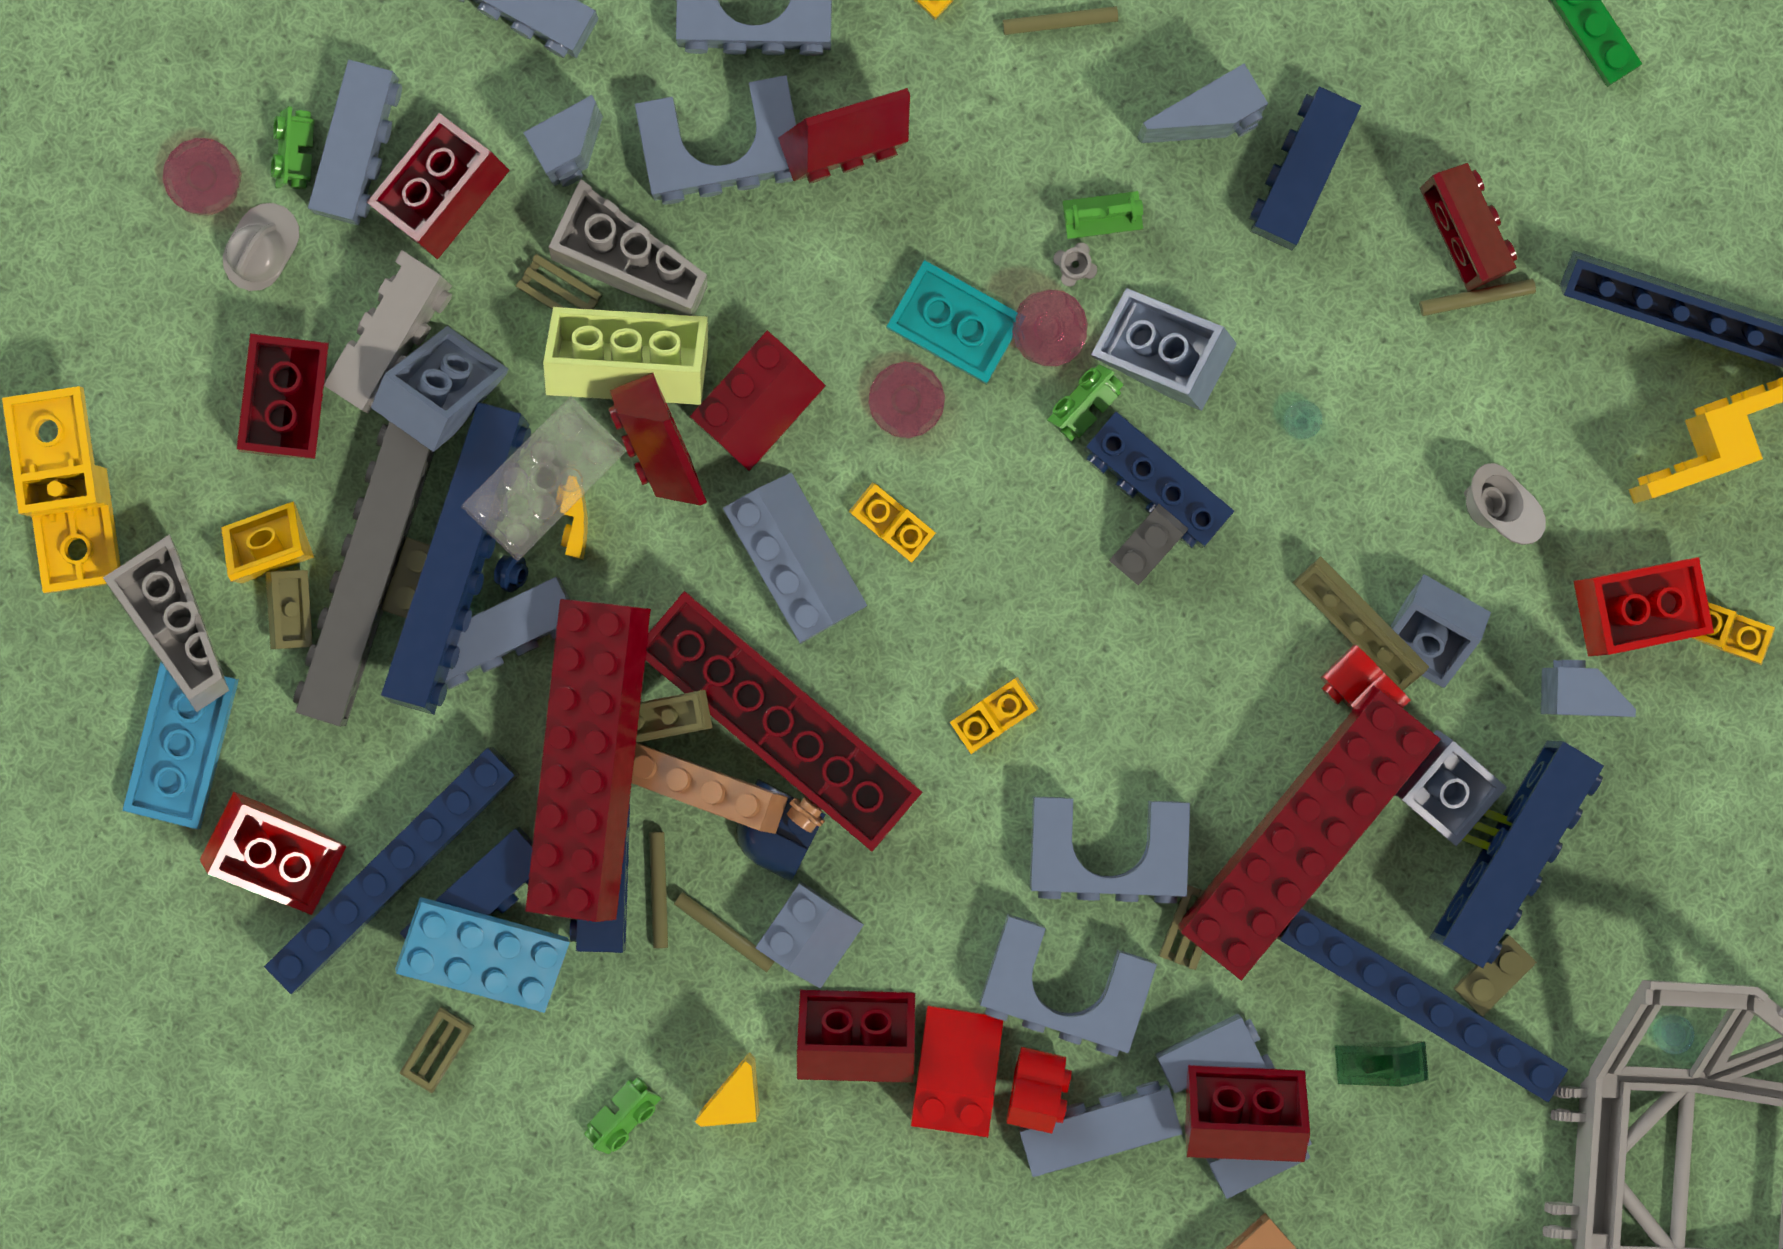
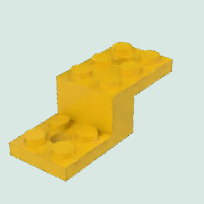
(1721, 441)
(61, 488)

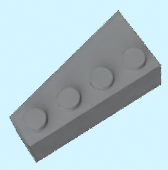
(623, 254)
(389, 331)
(165, 611)

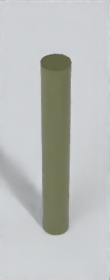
(1060, 20)
(1477, 297)
(658, 889)
(723, 931)

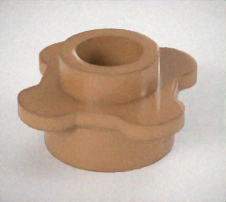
(805, 814)

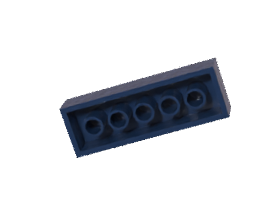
(1516, 855)

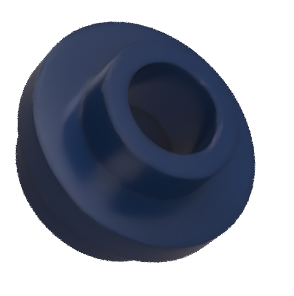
(510, 573)

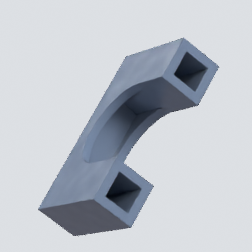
(801, 26)
(677, 173)
(1158, 873)
(1107, 1022)
(1224, 1045)

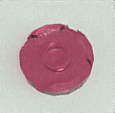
(202, 176)
(1050, 328)
(906, 400)

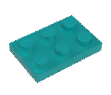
(954, 322)

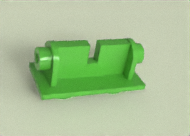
(291, 133)
(1103, 215)
(1072, 412)
(611, 1130)

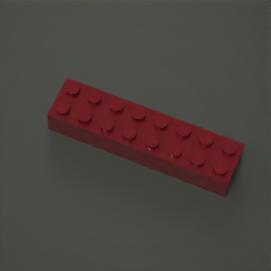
(780, 721)
(588, 760)
(1307, 832)

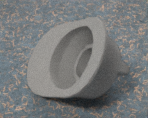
(260, 246)
(1504, 504)

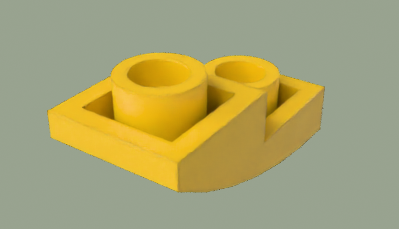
(892, 522)
(575, 535)
(1738, 634)
(994, 715)

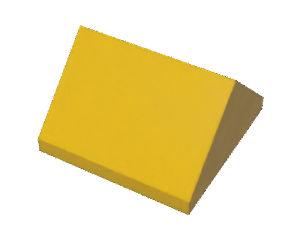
(265, 543)
(735, 1099)

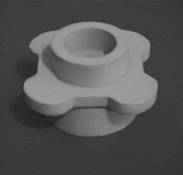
(1080, 254)

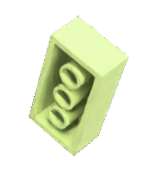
(605, 349)

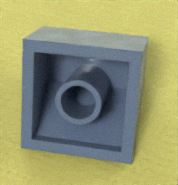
(566, 141)
(1440, 628)
(1579, 690)
(1450, 790)
(809, 935)

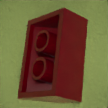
(847, 137)
(438, 186)
(1468, 225)
(282, 397)
(758, 400)
(655, 441)
(856, 1036)
(1246, 1113)

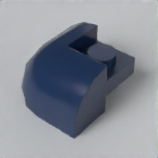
(781, 851)

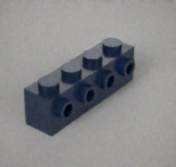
(1157, 479)

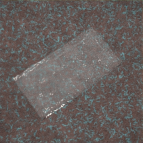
(543, 478)

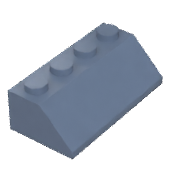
(795, 557)

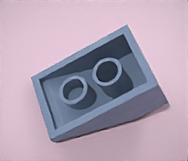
(1214, 111)
(1165, 348)
(437, 387)

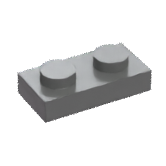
(1148, 544)

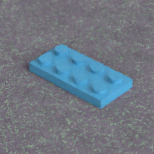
(178, 754)
(482, 955)

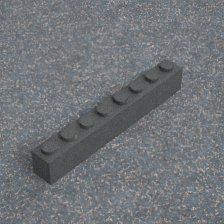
(365, 577)

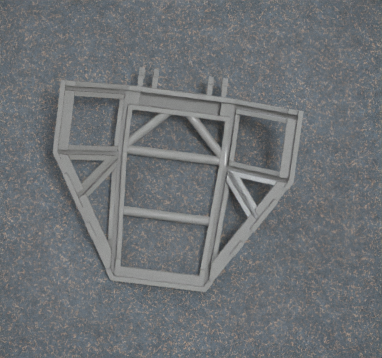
(1605, 1105)

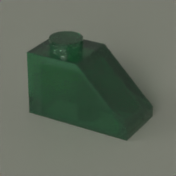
(1382, 1063)

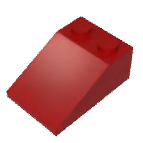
(1643, 607)
(271, 854)
(957, 1071)

